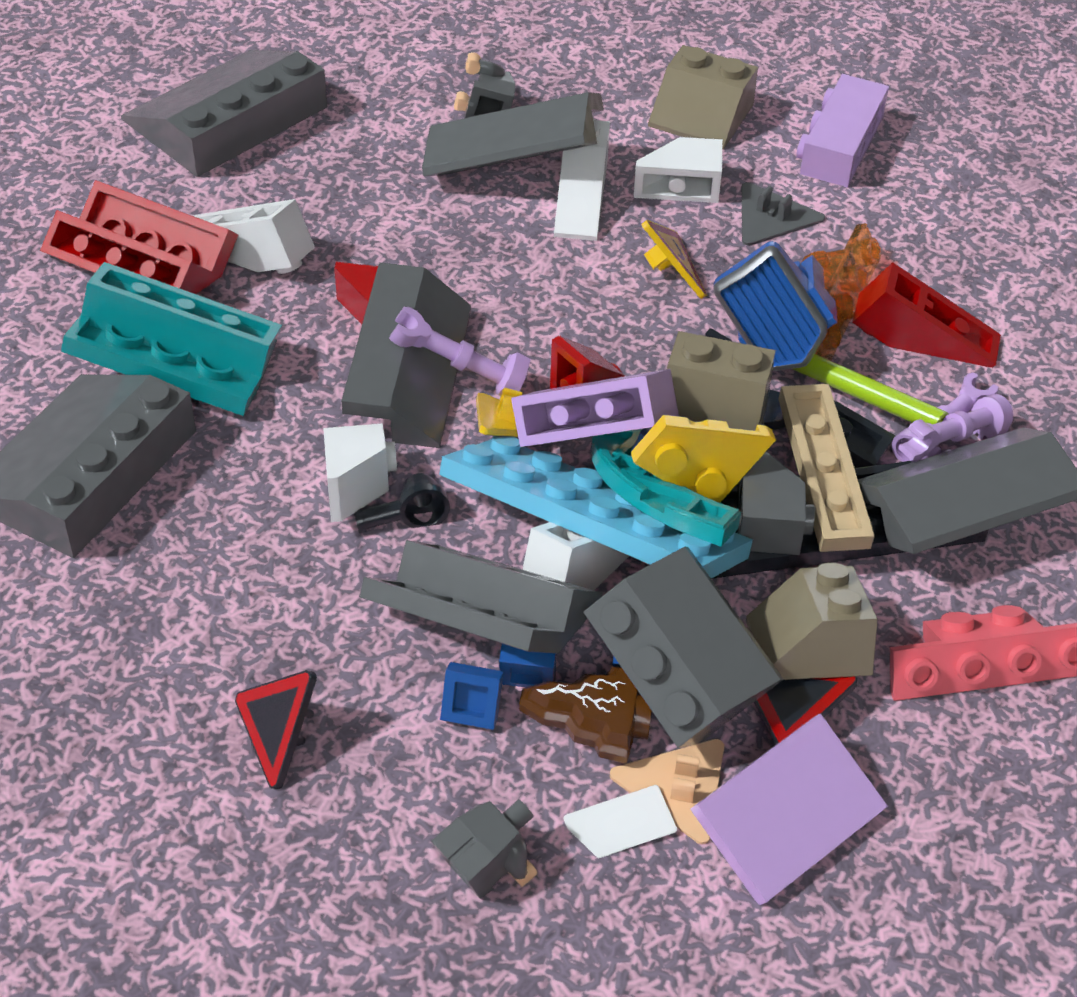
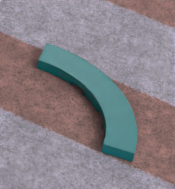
(659, 499)

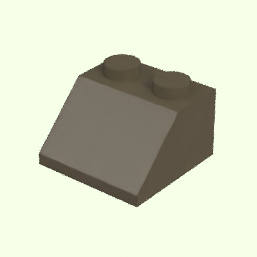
(704, 95)
(817, 624)

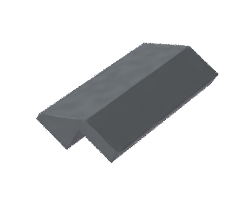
(512, 134)
(410, 382)
(971, 489)
(484, 597)

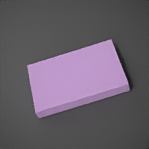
(789, 809)

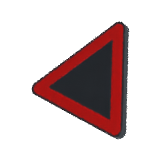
(799, 700)
(274, 719)

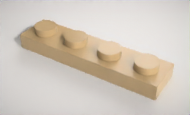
(826, 468)

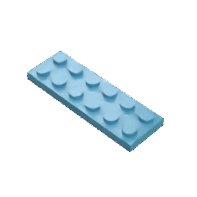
(579, 502)

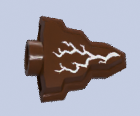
(594, 711)

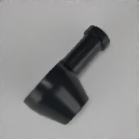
(418, 496)

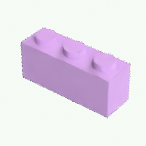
(842, 130)
(594, 408)

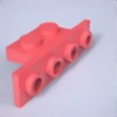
(982, 653)

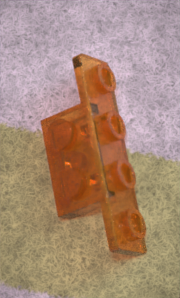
(844, 278)

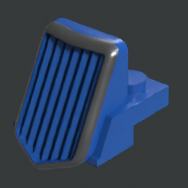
(778, 304)

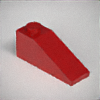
(920, 320)

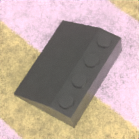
(232, 108)
(90, 456)

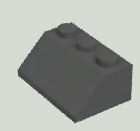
(683, 647)

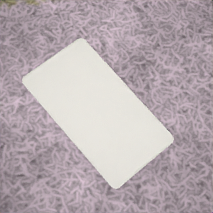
(622, 822)

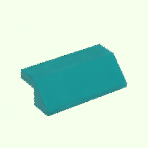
(174, 336)

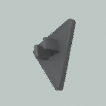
(772, 215)

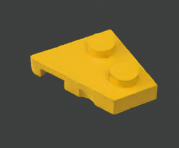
(701, 454)

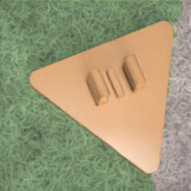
(683, 779)

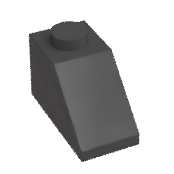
(774, 508)

